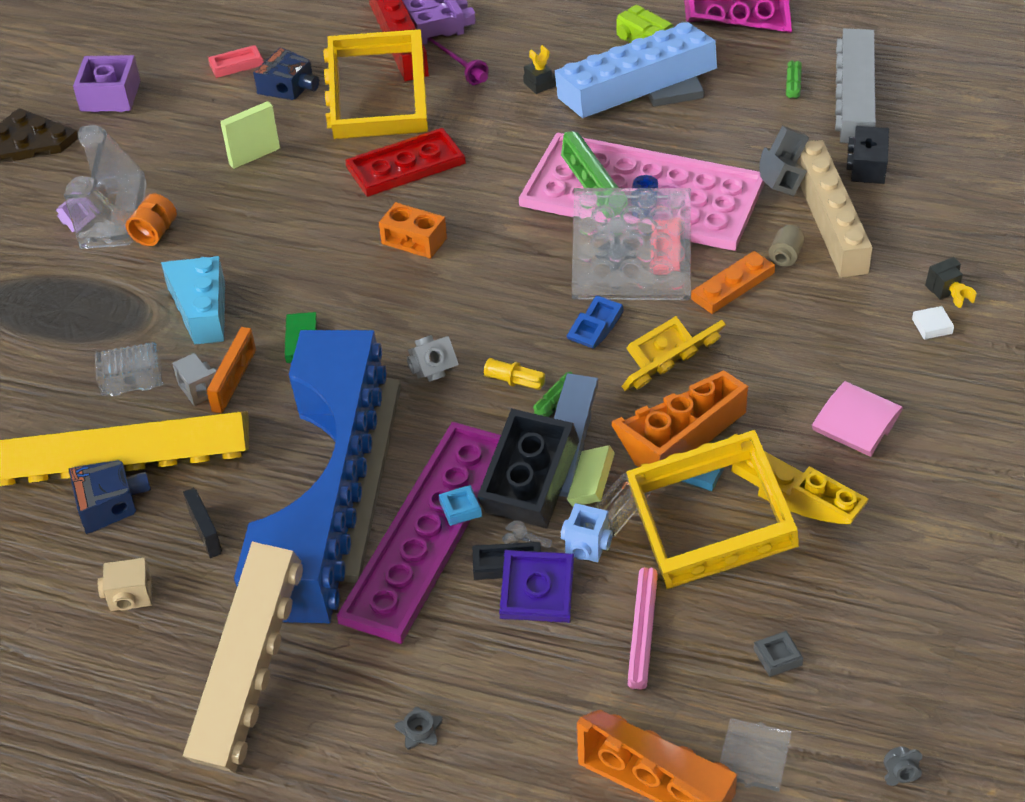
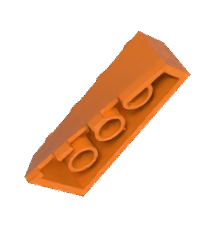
(683, 419)
(649, 763)

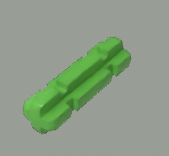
(793, 79)
(545, 406)

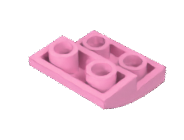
(856, 418)

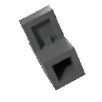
(779, 164)

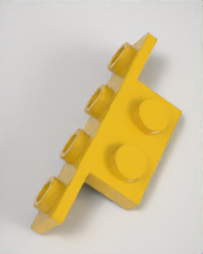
(663, 346)

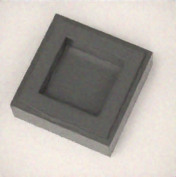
(778, 653)

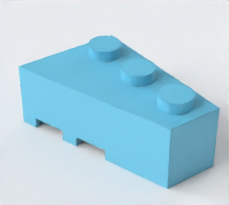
(199, 296)

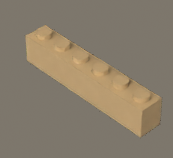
(834, 212)
(243, 658)

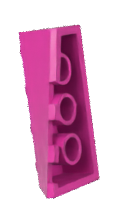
(752, 13)

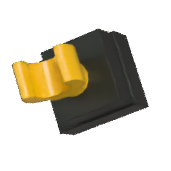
(537, 74)
(945, 280)

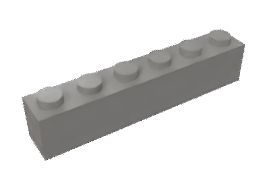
(855, 82)

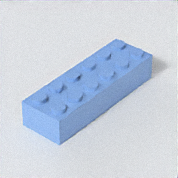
(635, 69)

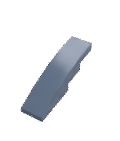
(575, 407)

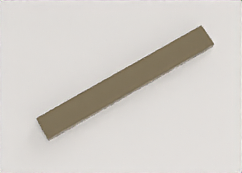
(371, 483)

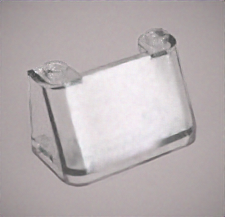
(107, 198)

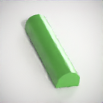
(584, 162)

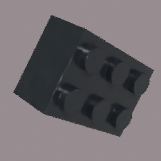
(529, 468)

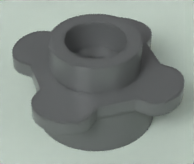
(902, 765)

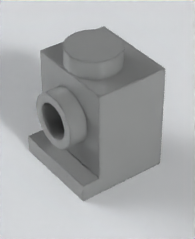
(193, 377)

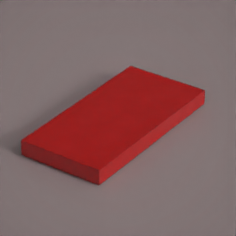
(405, 161)

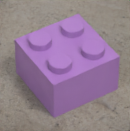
(107, 83)

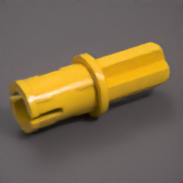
(514, 374)

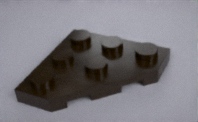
(29, 133)

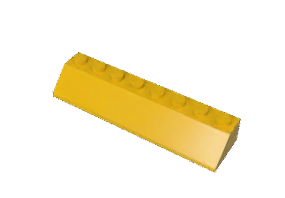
(131, 444)

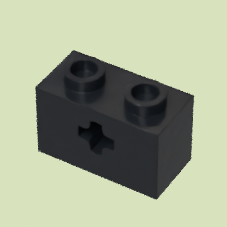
(868, 154)

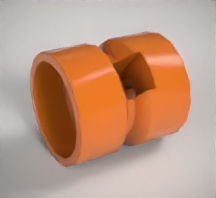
(151, 219)

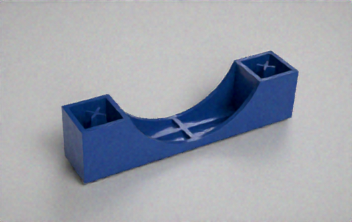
(335, 389)

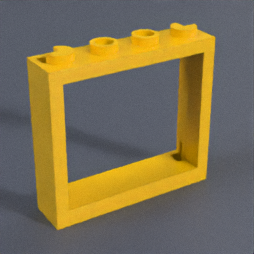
(371, 45)
(729, 552)

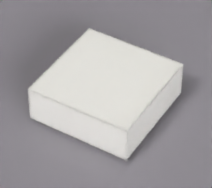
(933, 322)

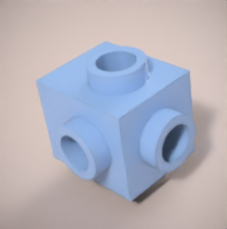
(586, 533)

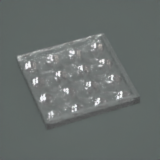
(632, 243)

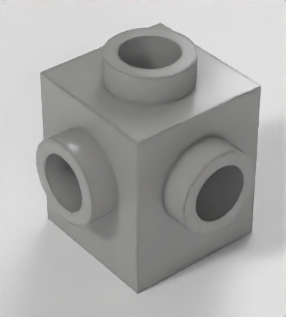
(441, 353)

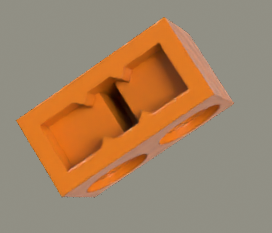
(413, 230)

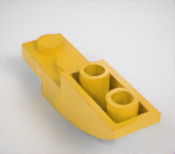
(809, 492)

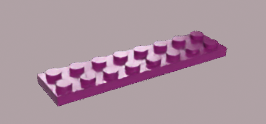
(418, 539)

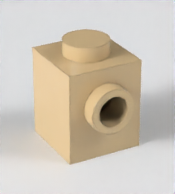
(126, 584)

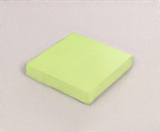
(250, 134)

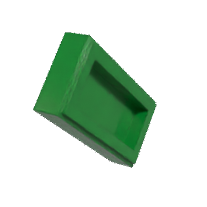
(294, 324)

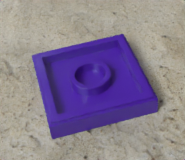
(537, 586)

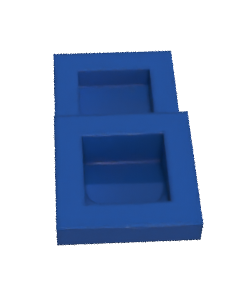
(596, 323)

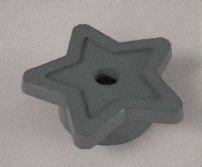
(416, 719)

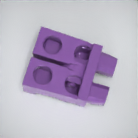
(440, 16)

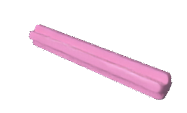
(642, 629)

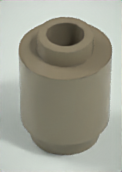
(786, 245)

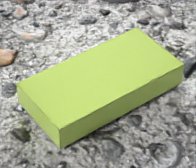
(591, 476)

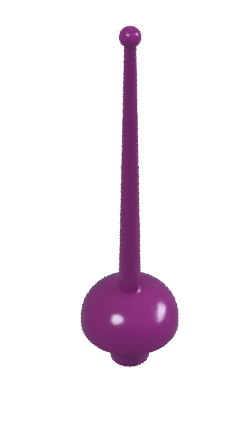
(475, 71)

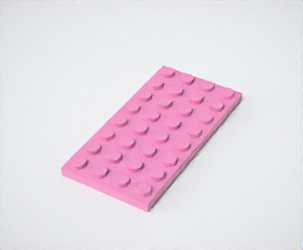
(719, 193)

